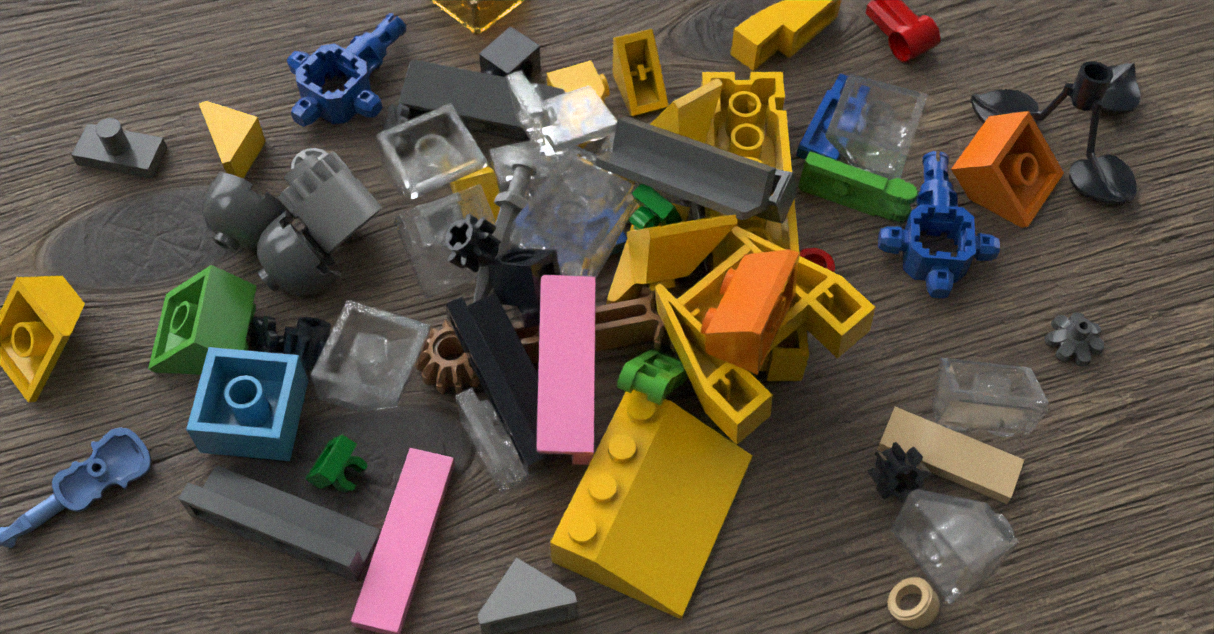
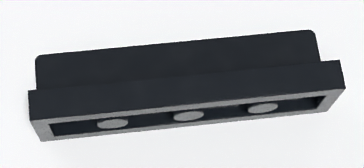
(503, 372)

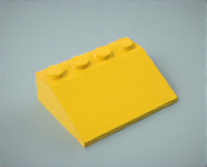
(651, 504)

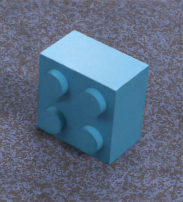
(248, 404)

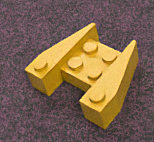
(732, 395)

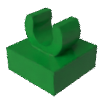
(652, 209)
(332, 462)

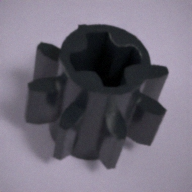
(472, 243)
(307, 340)
(888, 466)

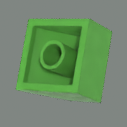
(201, 314)

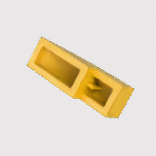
(781, 27)

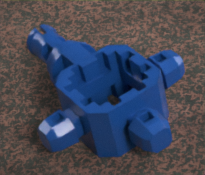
(355, 62)
(937, 213)

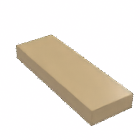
(955, 455)

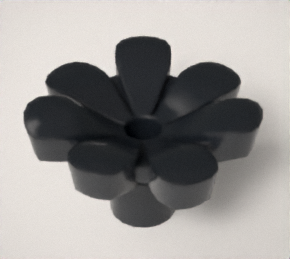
(265, 335)

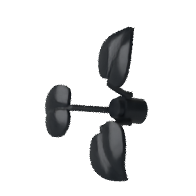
(1094, 89)

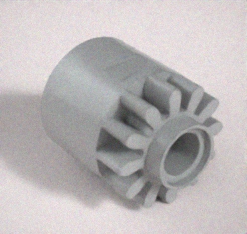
(328, 200)

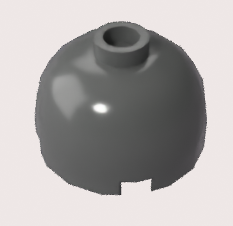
(237, 212)
(293, 259)

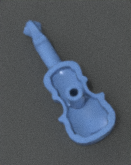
(114, 461)

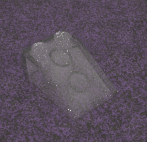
(577, 214)

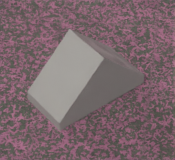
(525, 601)

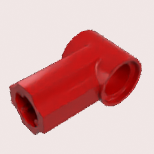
(906, 32)

